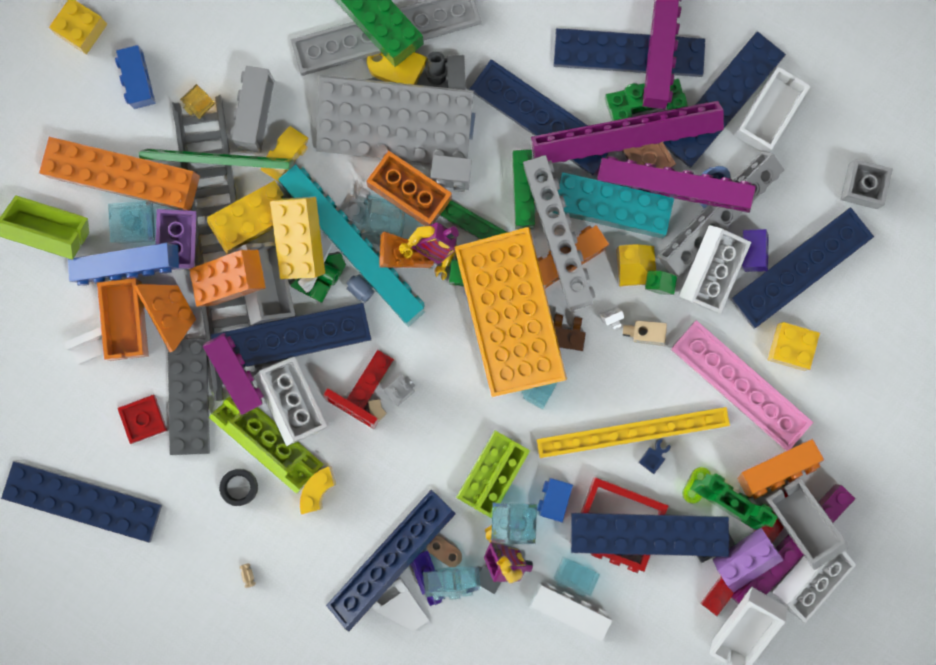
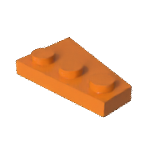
(392, 258)

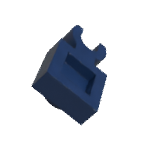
(652, 458)

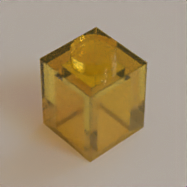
(197, 102)

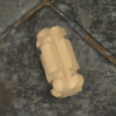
(247, 575)

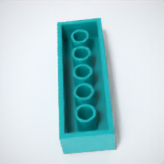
(615, 205)

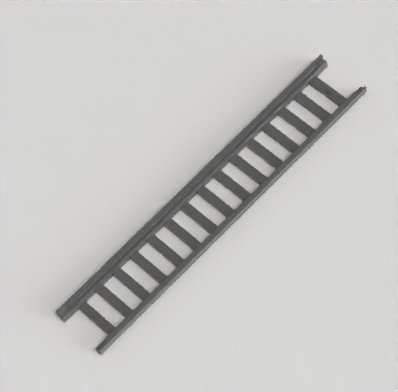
(182, 141)

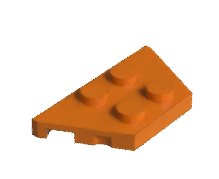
(168, 311)

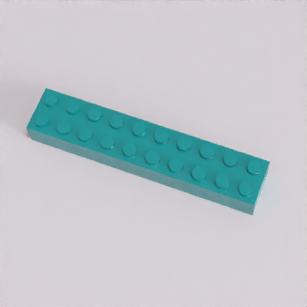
(354, 248)

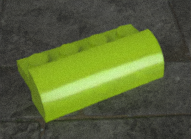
(493, 473)

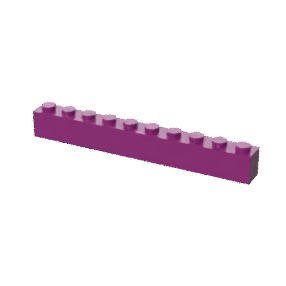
(629, 132)

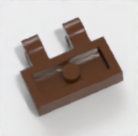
(569, 339)

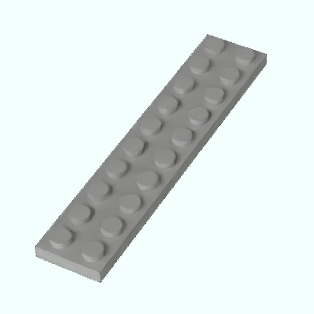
(349, 43)

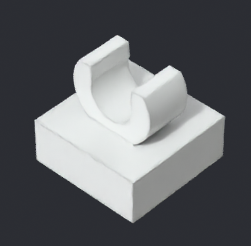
(612, 317)

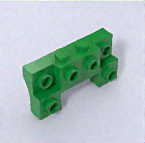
(630, 100)
(736, 504)

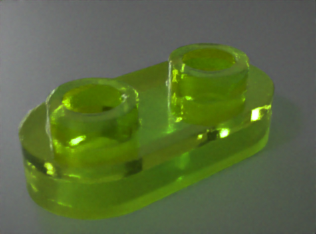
(696, 498)

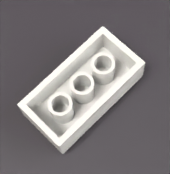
(715, 269)
(290, 401)
(808, 588)

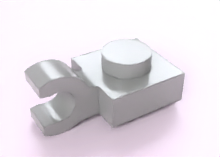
(356, 208)

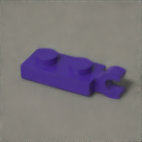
(420, 565)

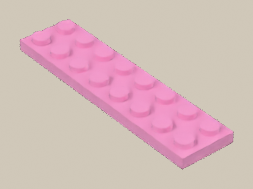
(741, 386)

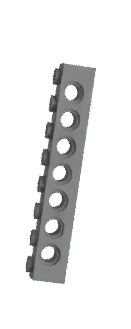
(542, 167)
(685, 243)

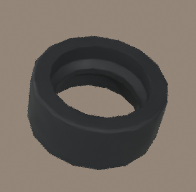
(224, 484)

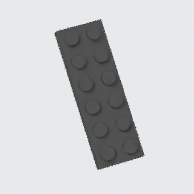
(188, 398)

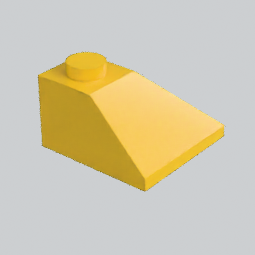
(634, 263)

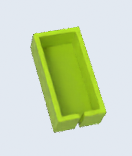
(43, 227)

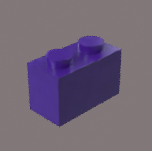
(758, 252)

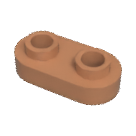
(444, 551)

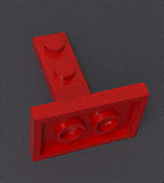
(362, 390)

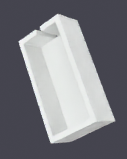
(772, 110)
(749, 629)

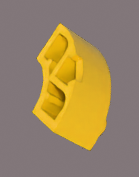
(290, 146)
(314, 490)

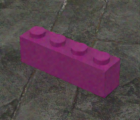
(233, 374)

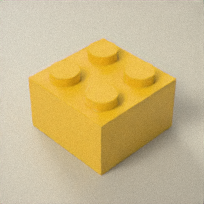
(78, 25)
(793, 346)

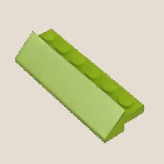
(263, 440)

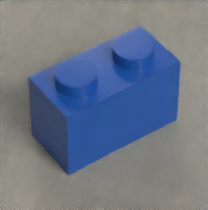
(555, 499)

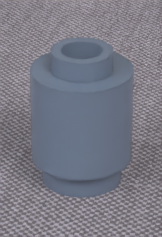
(360, 288)

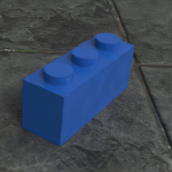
(135, 77)

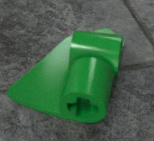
(333, 267)

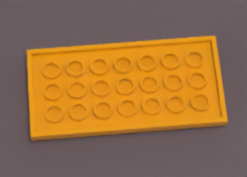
(510, 312)

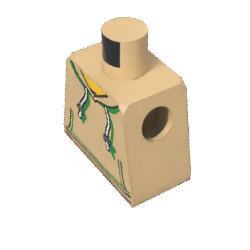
(655, 336)

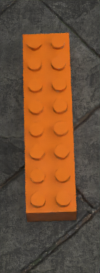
(119, 174)

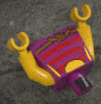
(435, 243)
(505, 562)

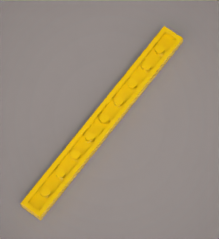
(633, 432)

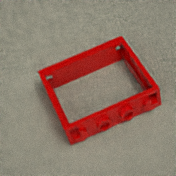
(616, 559)

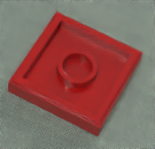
(142, 419)

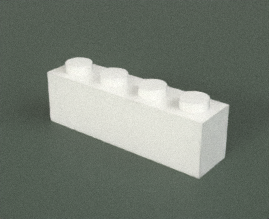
(571, 612)

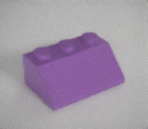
(178, 228)
(747, 560)

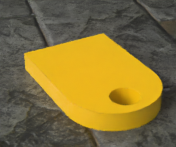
(406, 72)

